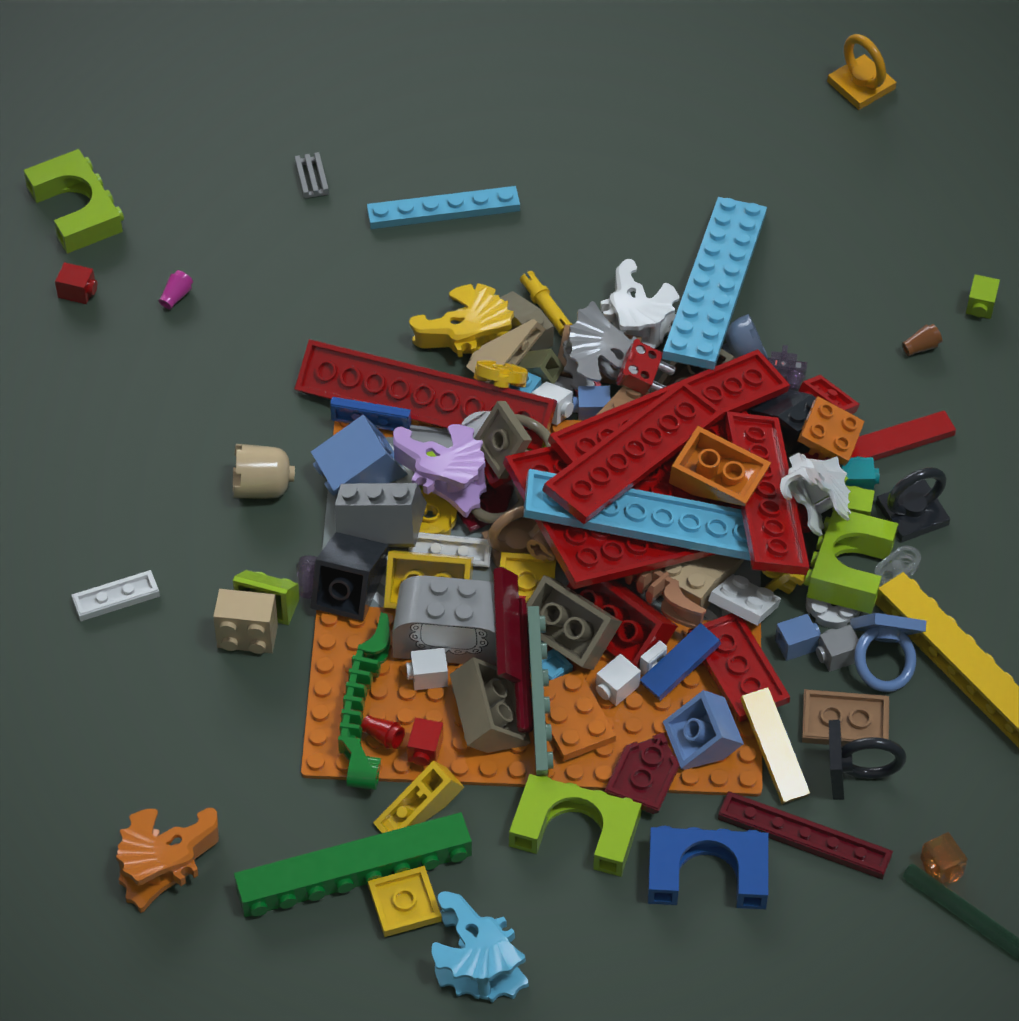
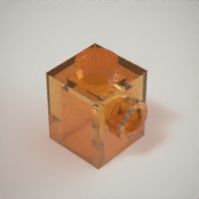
(943, 859)

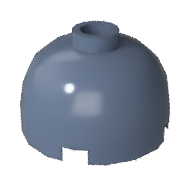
(743, 338)

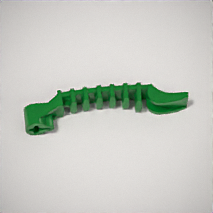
(366, 664)

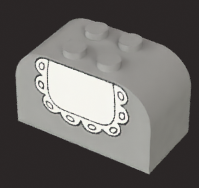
(446, 615)

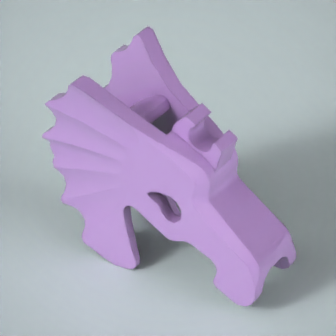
(453, 474)

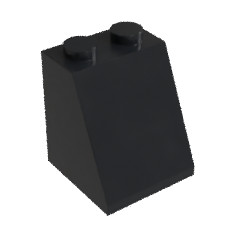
(348, 575)

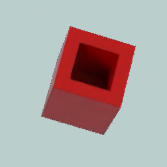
(76, 283)
(425, 741)

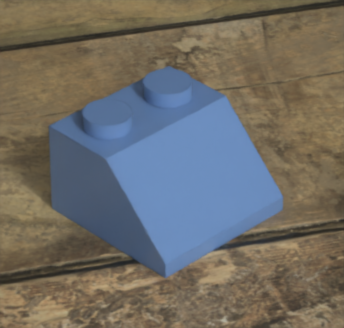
(703, 731)

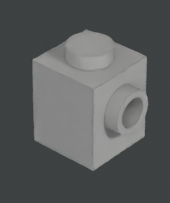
(837, 647)

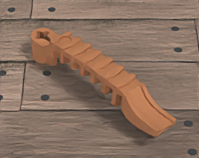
(674, 606)

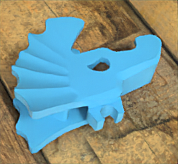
(485, 958)

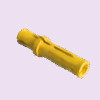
(540, 295)

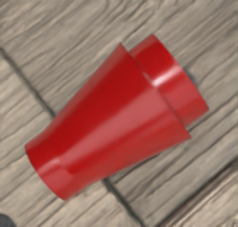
(384, 731)

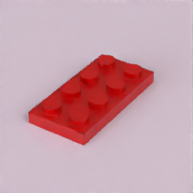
(741, 665)

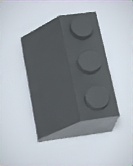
(381, 512)

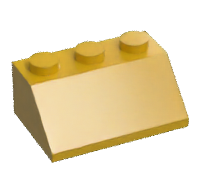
(409, 564)

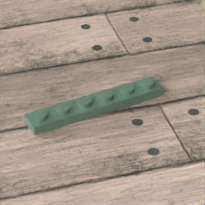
(539, 680)

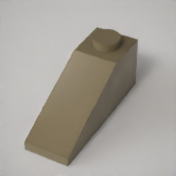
(526, 311)

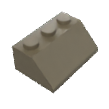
(486, 707)

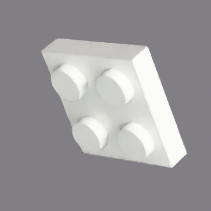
(745, 599)

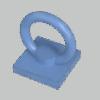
(886, 629)

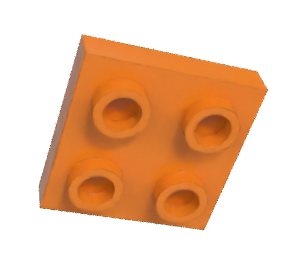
(830, 431)

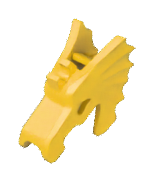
(482, 320)

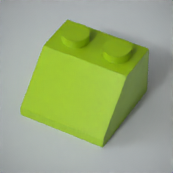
(285, 591)

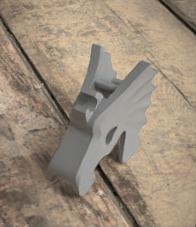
(593, 347)

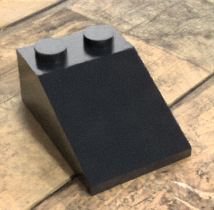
(792, 412)

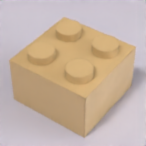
(245, 621)

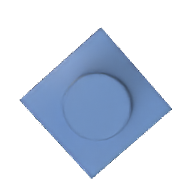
(590, 400)
(797, 637)

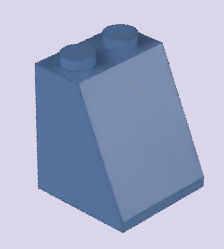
(357, 456)

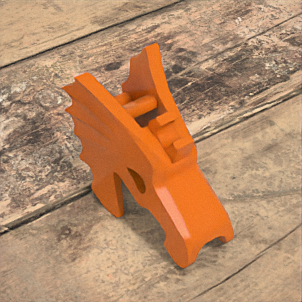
(151, 864)

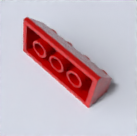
(641, 623)

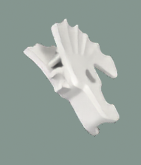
(640, 315)
(812, 481)

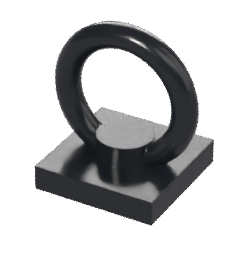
(915, 504)
(842, 758)

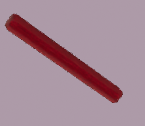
(523, 688)

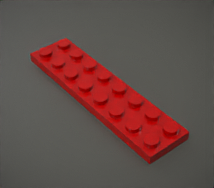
(631, 452)
(768, 518)

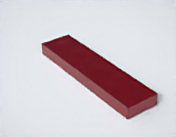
(507, 625)

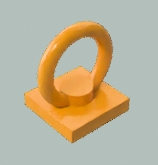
(862, 79)

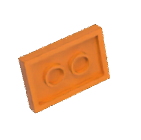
(576, 716)

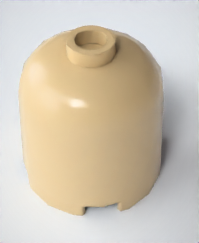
(261, 472)

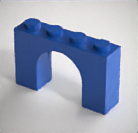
(741, 850)

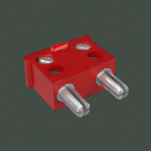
(641, 367)

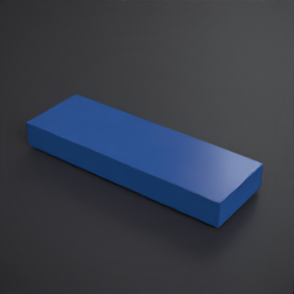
(379, 415)
(680, 661)

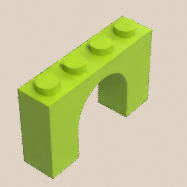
(75, 174)
(836, 582)
(548, 798)

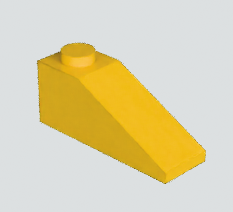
(421, 799)

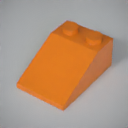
(717, 469)

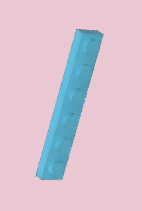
(443, 207)

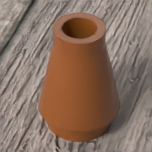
(924, 339)

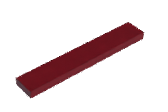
(806, 835)

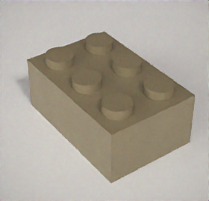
(573, 623)

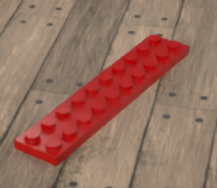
(729, 386)
(429, 394)

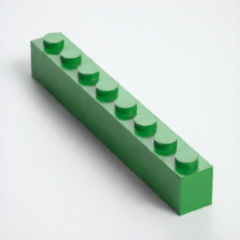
(352, 864)

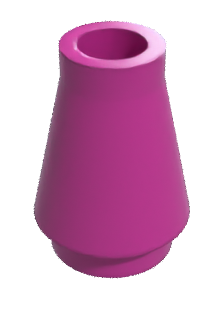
(176, 288)

